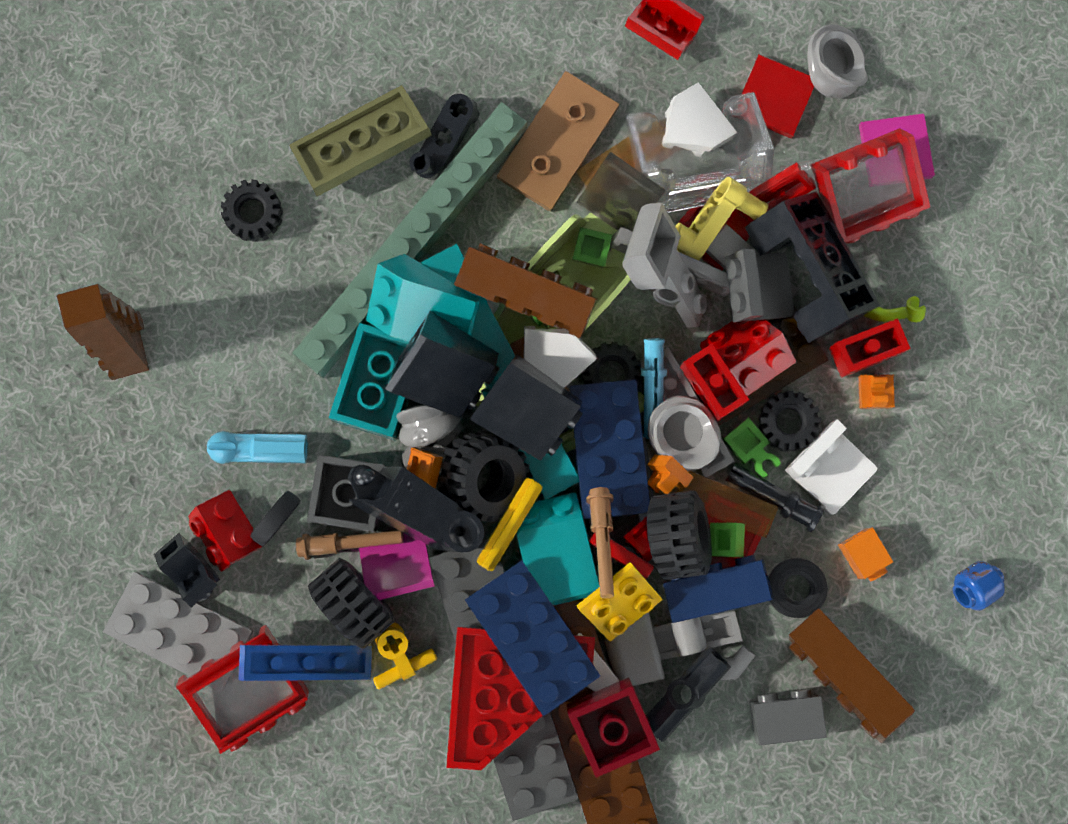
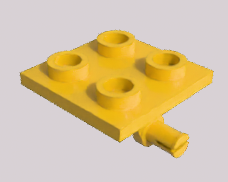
(630, 602)

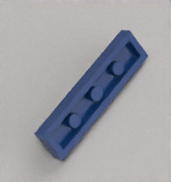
(304, 662)

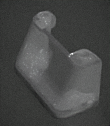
(693, 179)

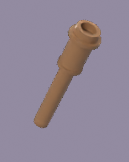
(601, 520)
(331, 544)

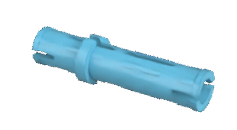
(653, 377)

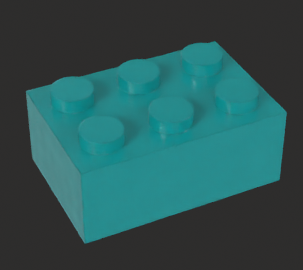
(362, 395)

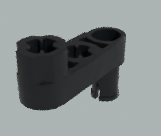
(439, 157)

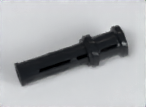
(788, 503)

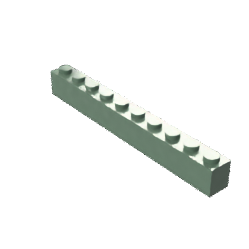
(414, 234)

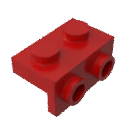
(666, 24)
(223, 530)

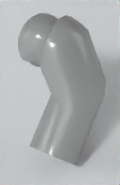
(738, 663)

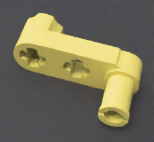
(714, 214)

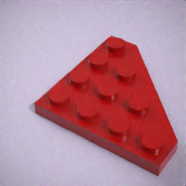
(488, 701)

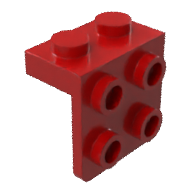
(752, 352)

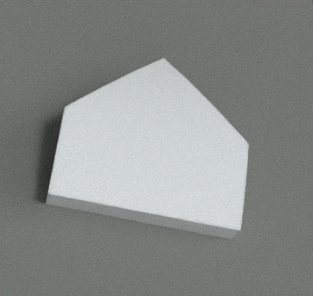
(696, 122)
(556, 353)

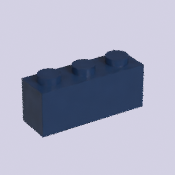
(719, 589)

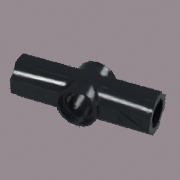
(700, 678)

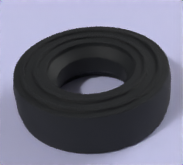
(275, 518)
(815, 578)

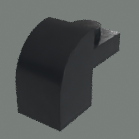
(187, 570)

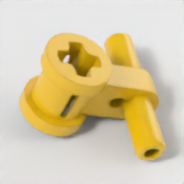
(404, 668)

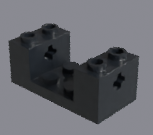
(832, 267)

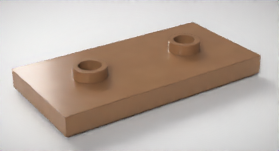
(558, 141)

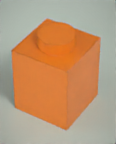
(866, 554)

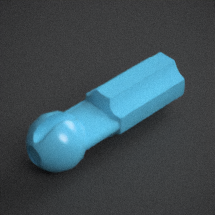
(258, 448)

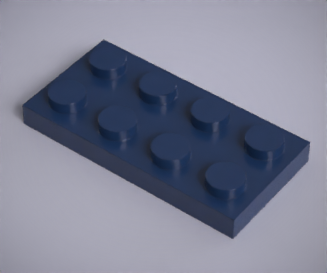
(611, 446)
(532, 638)

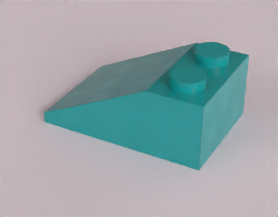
(408, 291)
(558, 549)

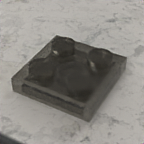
(619, 193)

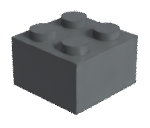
(332, 493)

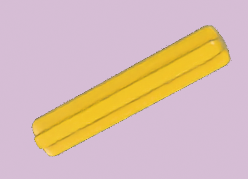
(509, 524)

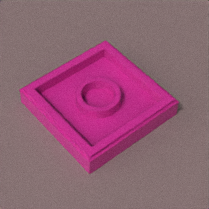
(912, 124)
(396, 568)

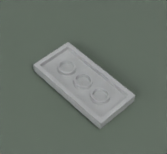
(170, 630)

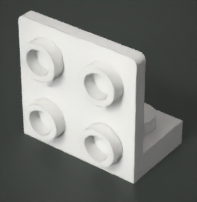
(831, 468)

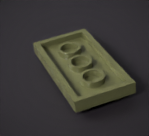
(360, 140)

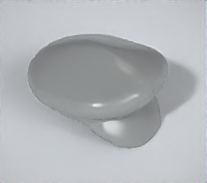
(828, 62)
(425, 425)
(686, 431)

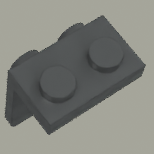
(759, 286)

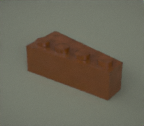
(526, 290)
(106, 329)
(850, 675)

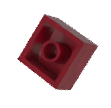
(612, 727)

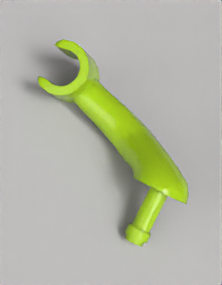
(910, 311)

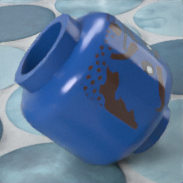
(979, 585)

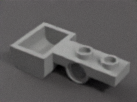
(657, 265)
(642, 647)

